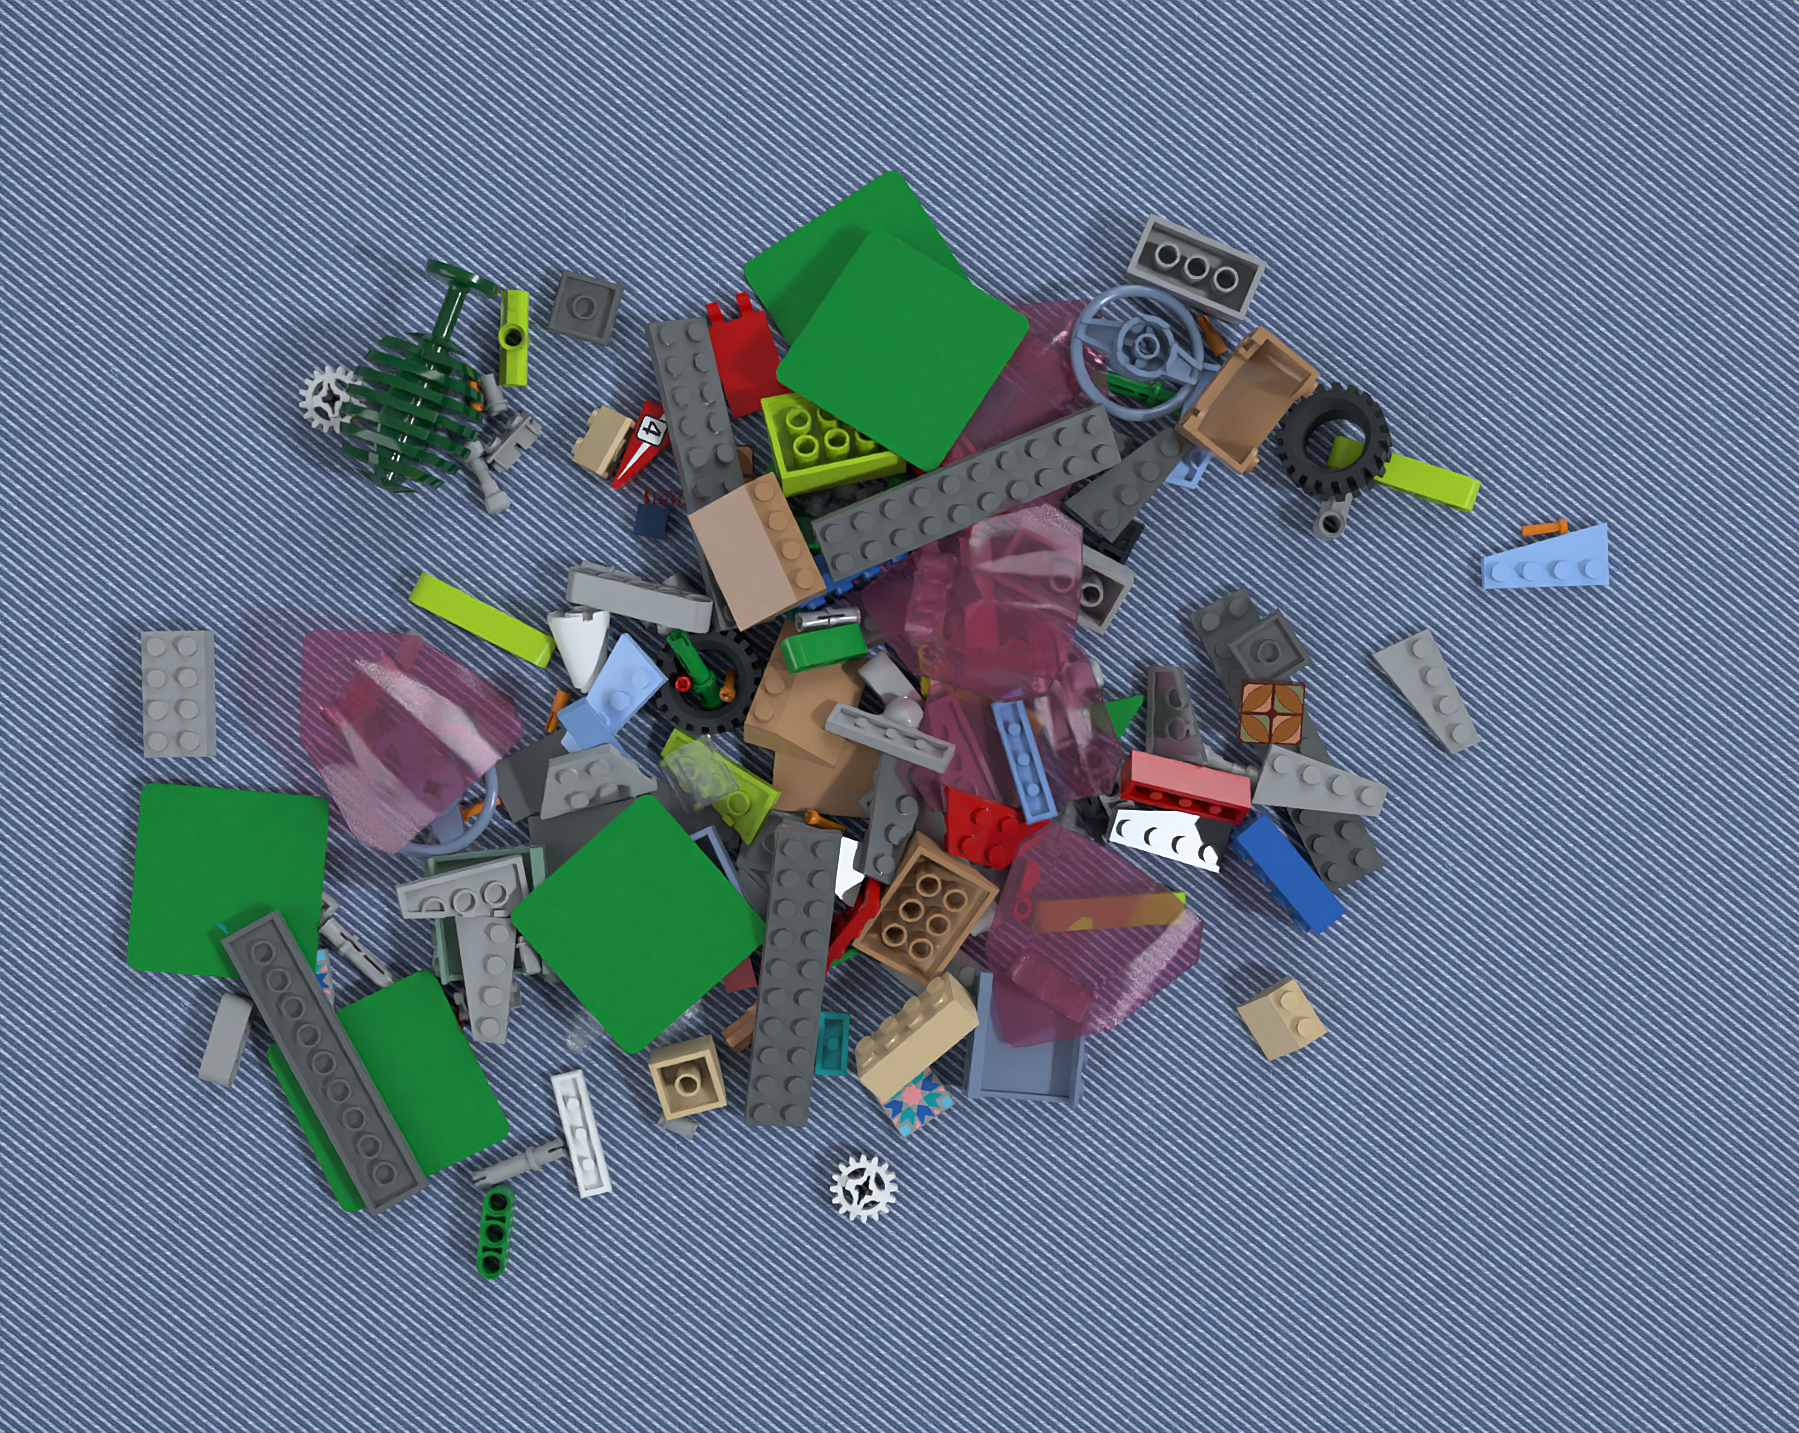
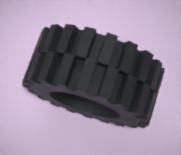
(1329, 406)
(726, 718)

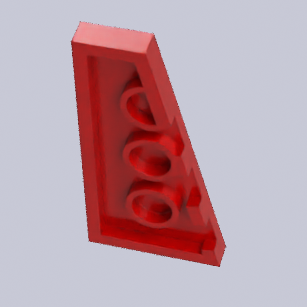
(850, 923)

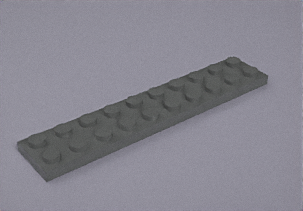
(697, 429)
(966, 492)
(1333, 840)
(792, 976)
(325, 1062)

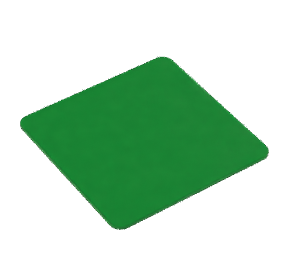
(804, 266)
(902, 350)
(227, 862)
(639, 924)
(423, 1074)

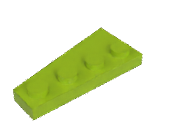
(744, 808)

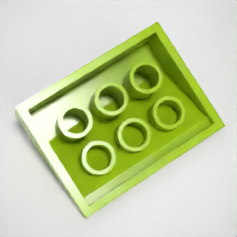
(819, 450)

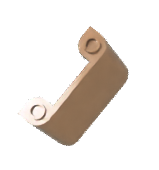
(1247, 400)

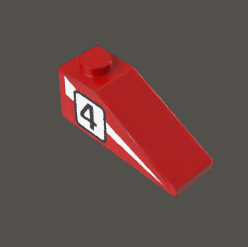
(646, 444)

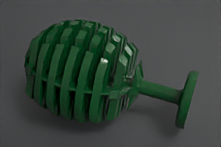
(418, 395)

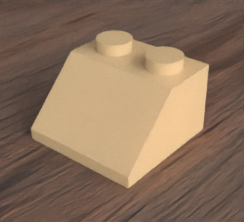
(604, 442)
(1281, 1019)
(688, 1077)

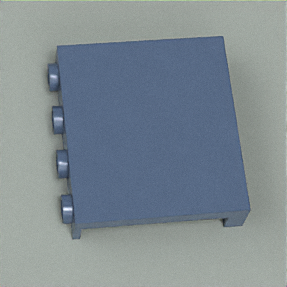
(1024, 1073)

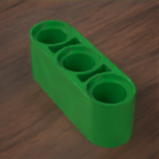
(823, 648)
(487, 1243)

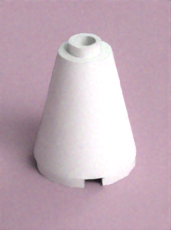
(581, 642)

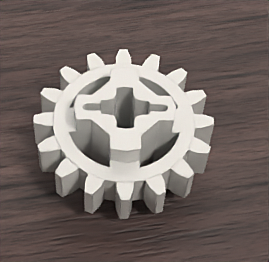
(320, 402)
(877, 1193)

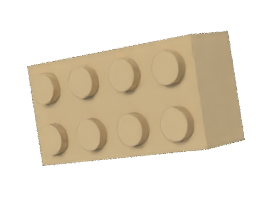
(915, 1036)

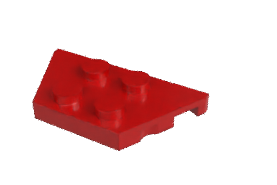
(984, 828)

